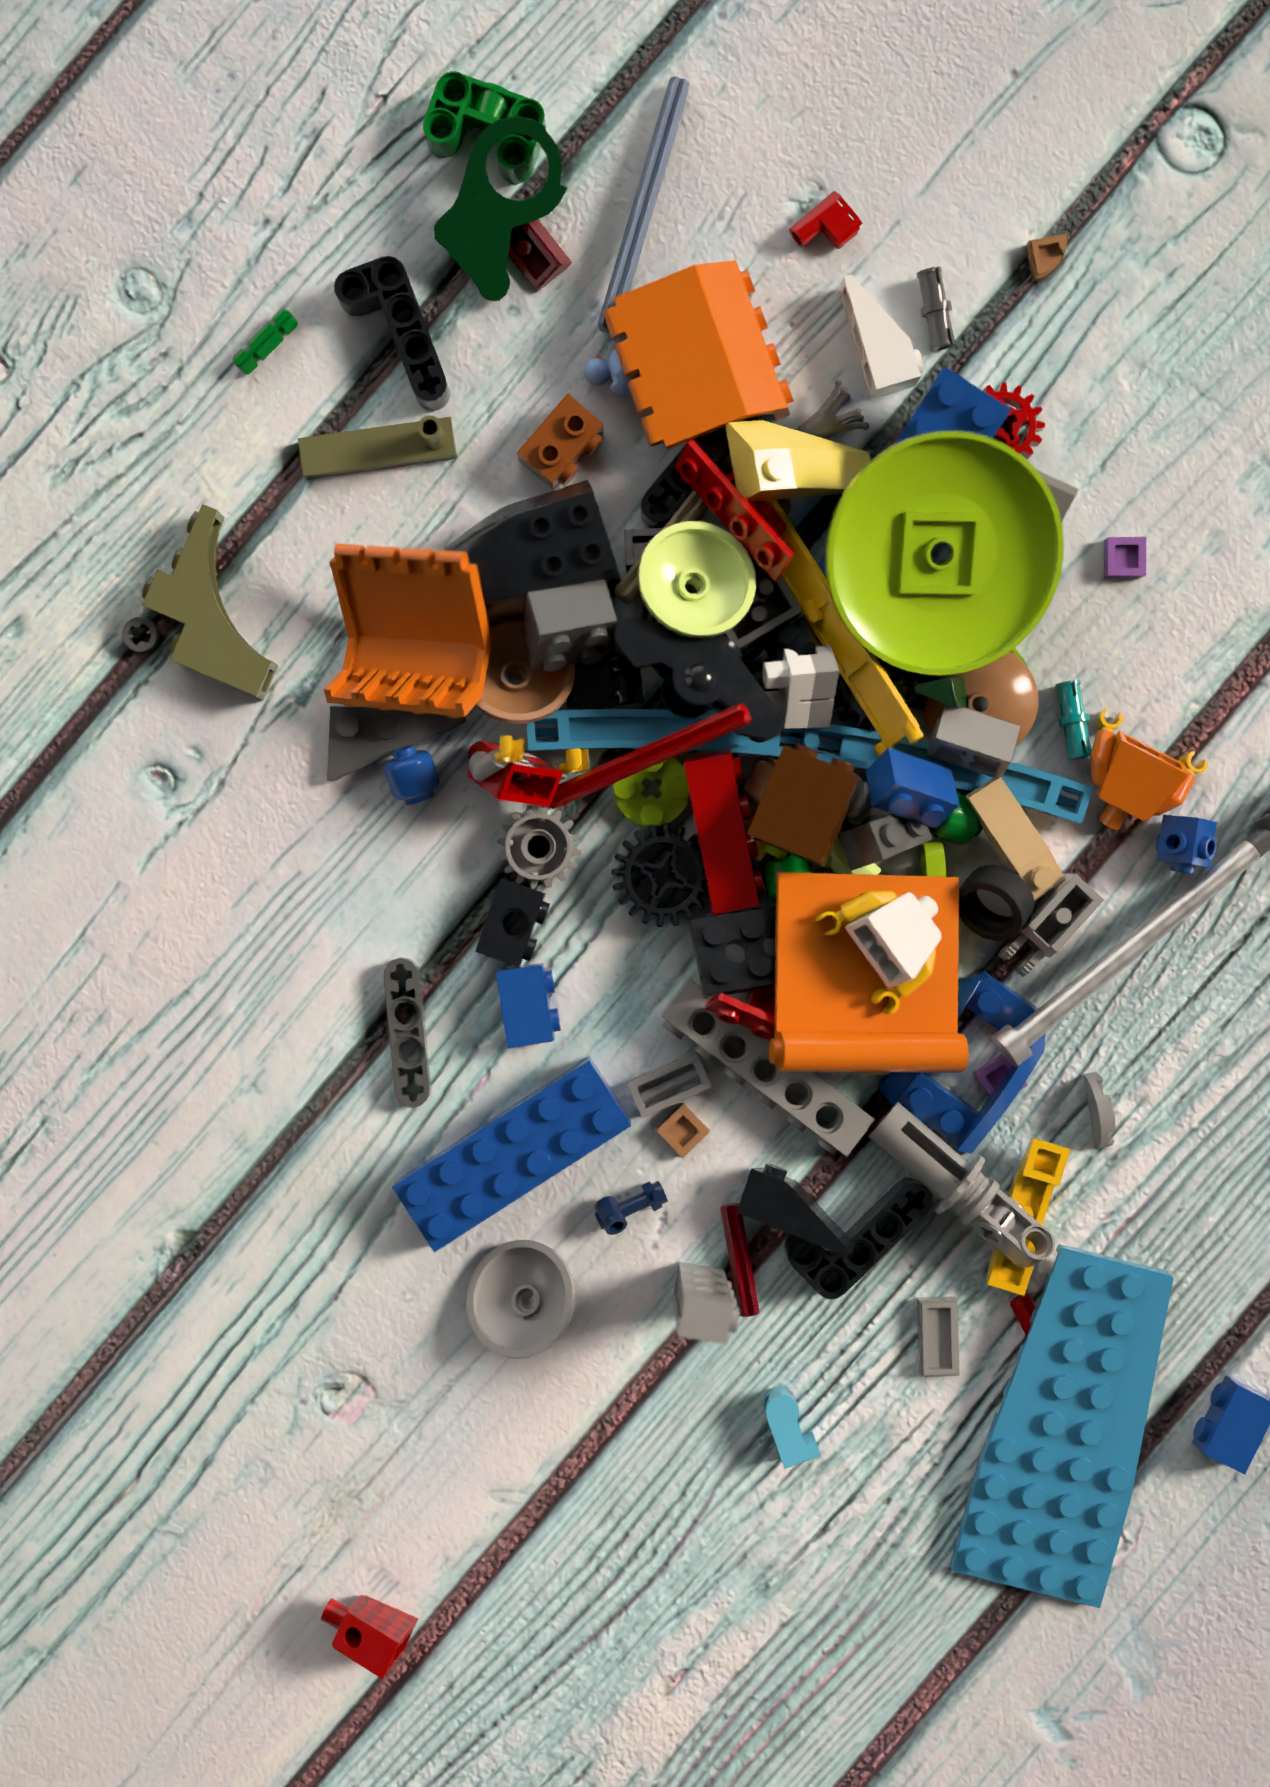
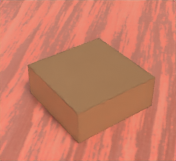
(682, 1130)

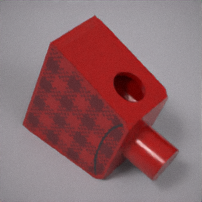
(369, 1632)

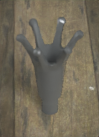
(826, 423)

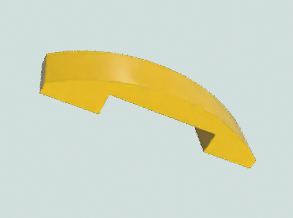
(1032, 1188)

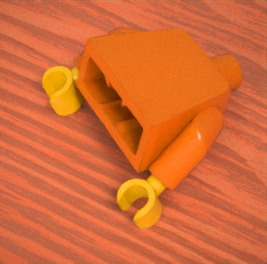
(1136, 776)

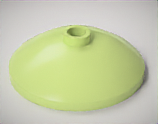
(711, 563)

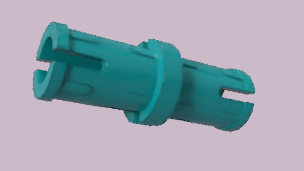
(1074, 719)

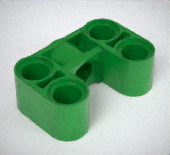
(479, 108)

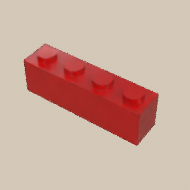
(722, 831)

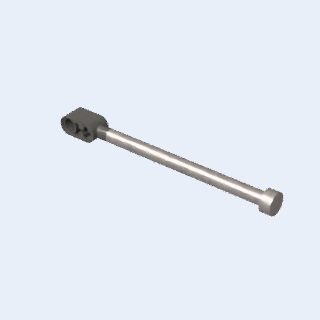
(1016, 1042)

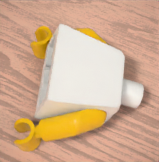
(894, 937)

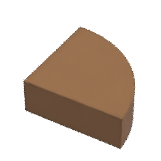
(1045, 255)

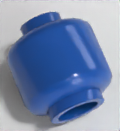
(411, 775)

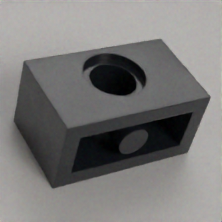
(495, 939)

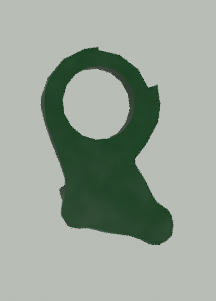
(481, 220)

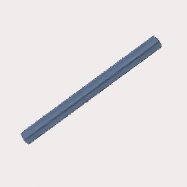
(646, 194)

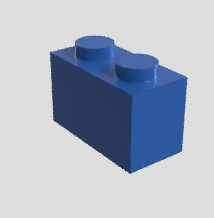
(912, 788)
(527, 1005)
(1233, 1424)

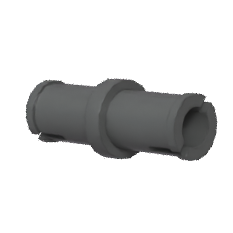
(936, 308)

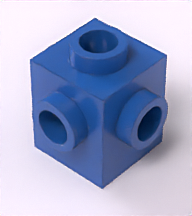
(1186, 843)

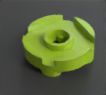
(652, 810)

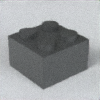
(568, 625)

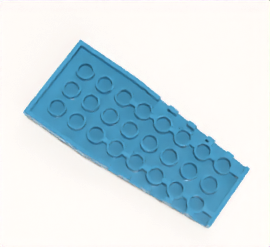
(1068, 1432)

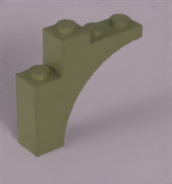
(193, 599)

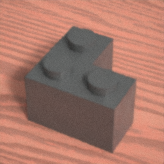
(770, 610)

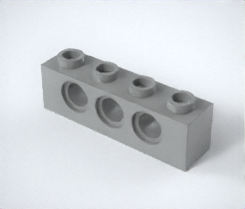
(704, 1303)

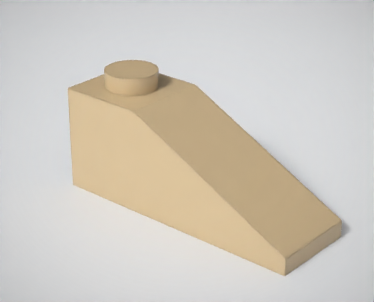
(1015, 836)

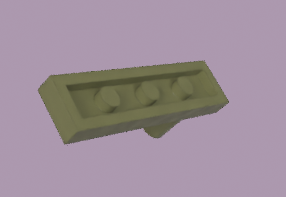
(377, 448)

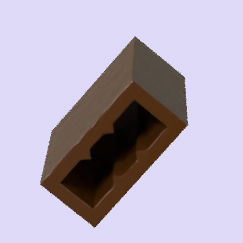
(804, 804)

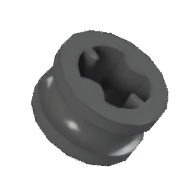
(140, 622)

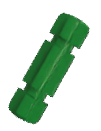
(265, 341)

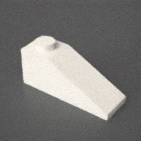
(881, 344)

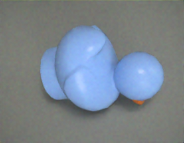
(599, 371)

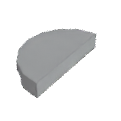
(1100, 1110)

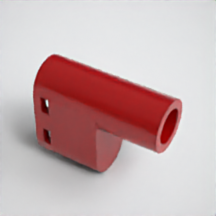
(829, 219)

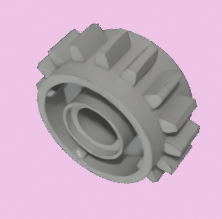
(517, 849)

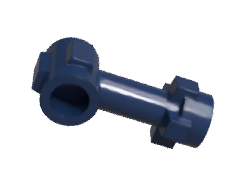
(612, 1214)

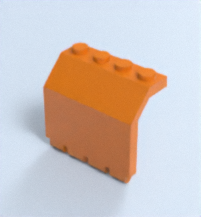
(696, 353)
(411, 630)

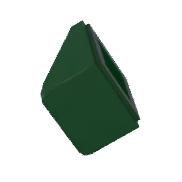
(946, 690)

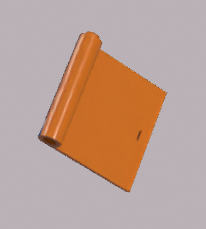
(828, 984)

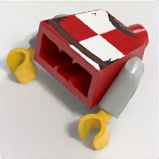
(518, 775)

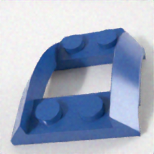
(942, 1108)

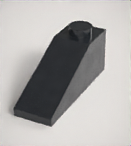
(788, 1207)

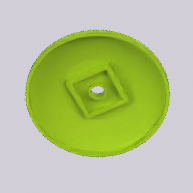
(1000, 560)

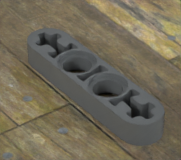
(402, 1032)

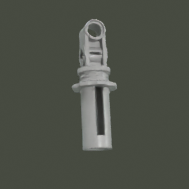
(962, 1187)

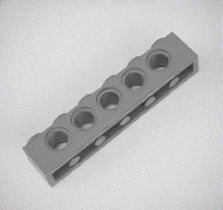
(849, 1120)

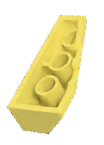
(788, 463)

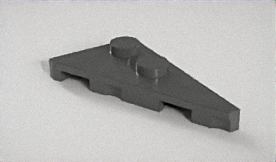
(368, 735)

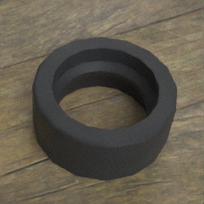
(1006, 885)

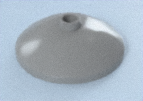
(501, 1294)

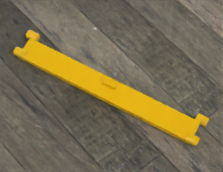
(855, 663)

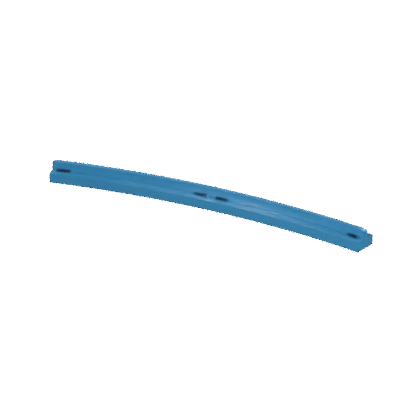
(640, 727)

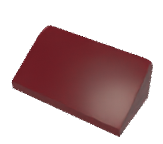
(537, 254)

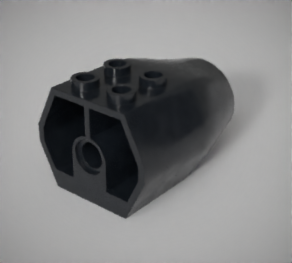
(538, 547)

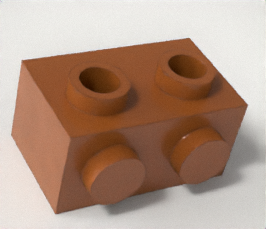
(561, 443)

